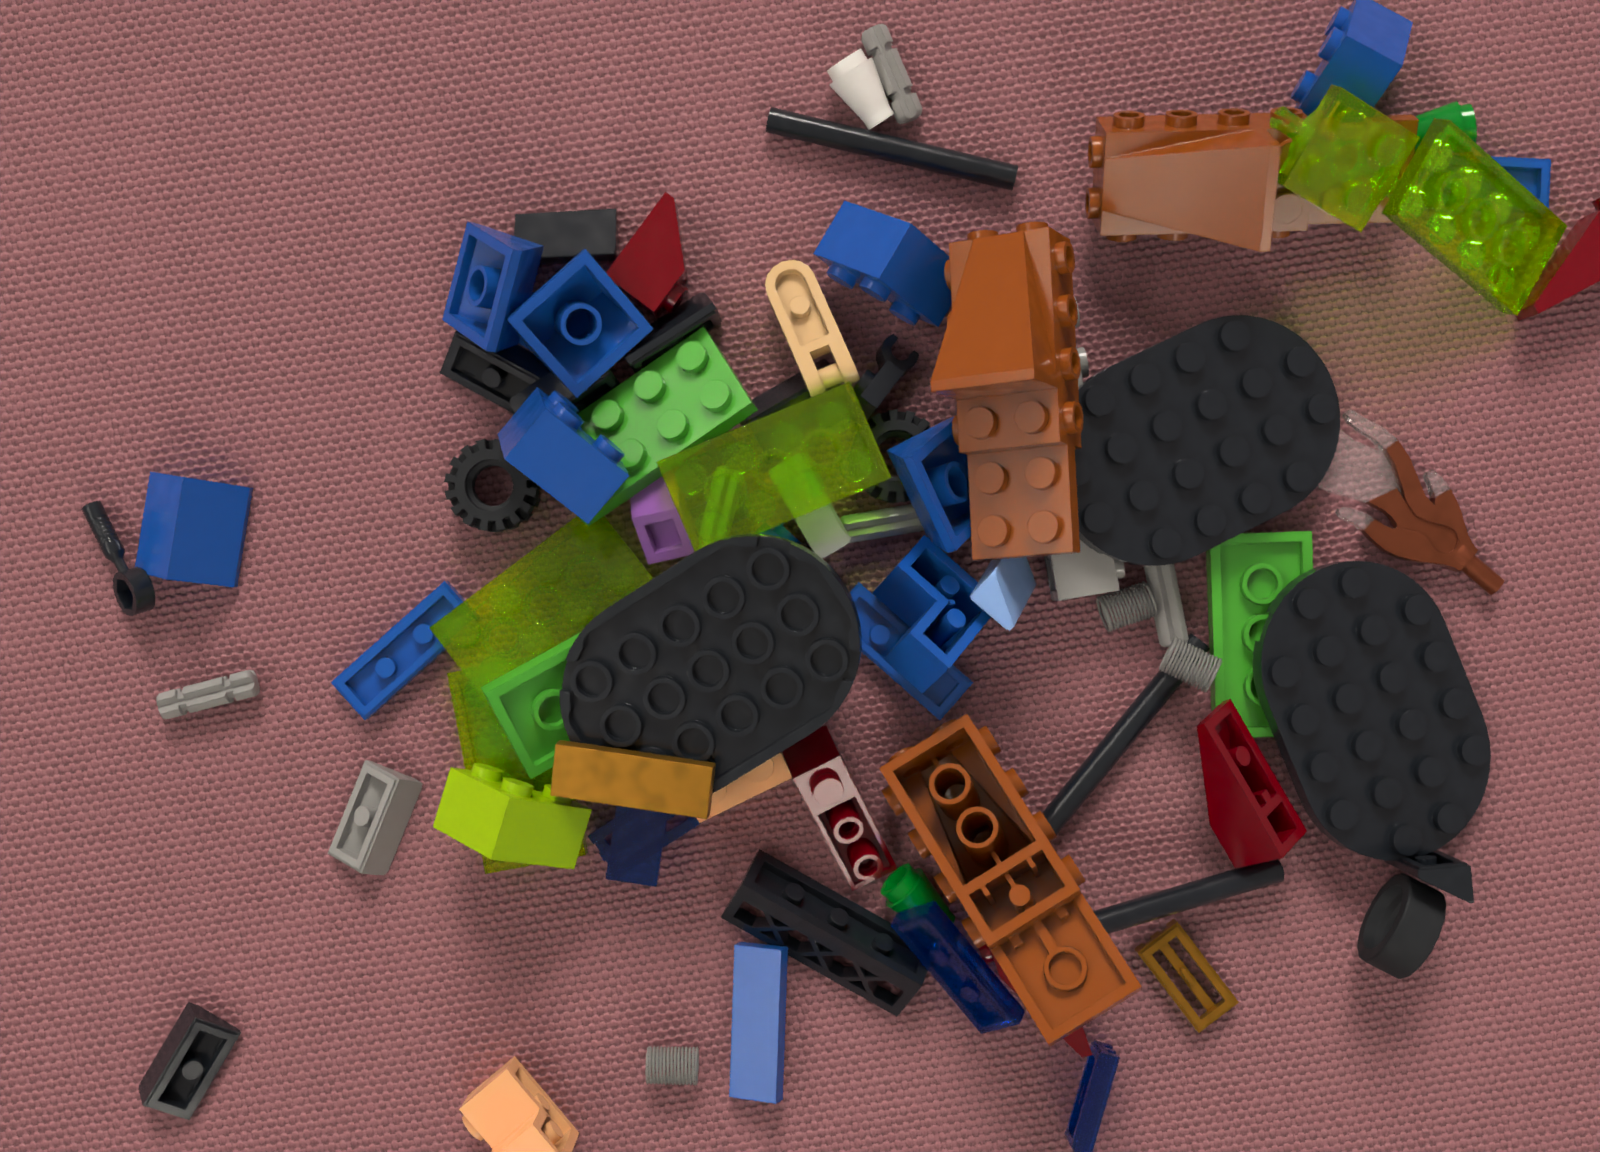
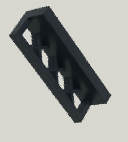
(833, 929)

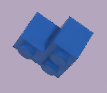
(1359, 54)
(888, 263)
(557, 455)
(936, 604)

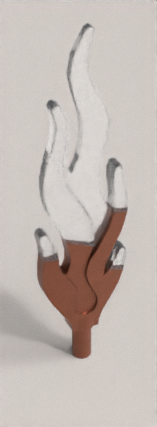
(1387, 481)

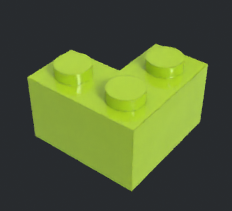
(510, 819)

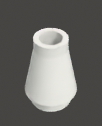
(860, 88)

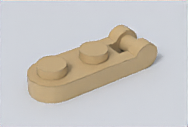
(808, 326)

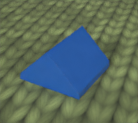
(489, 284)
(579, 323)
(936, 484)
(193, 530)

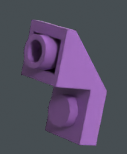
(658, 524)

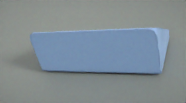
(1004, 590)

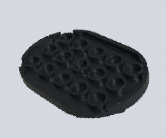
(1202, 439)
(717, 657)
(1372, 710)

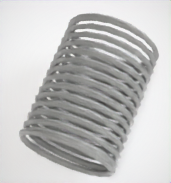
(1120, 598)
(1204, 678)
(652, 1055)

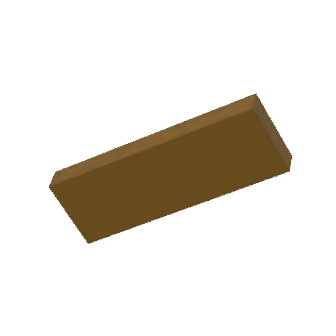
(633, 779)

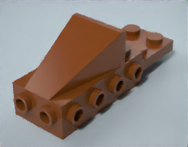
(1200, 178)
(1015, 387)
(1008, 877)

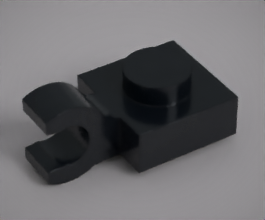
(873, 388)

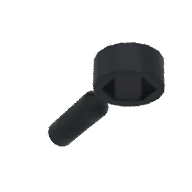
(131, 586)

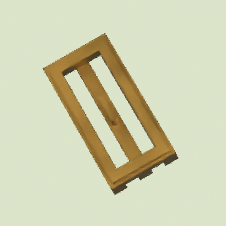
(1160, 941)

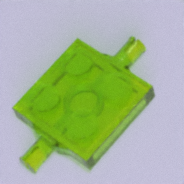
(1343, 156)

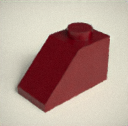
(653, 262)

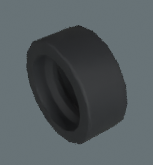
(1401, 926)

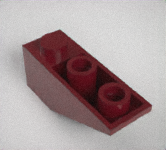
(838, 808)

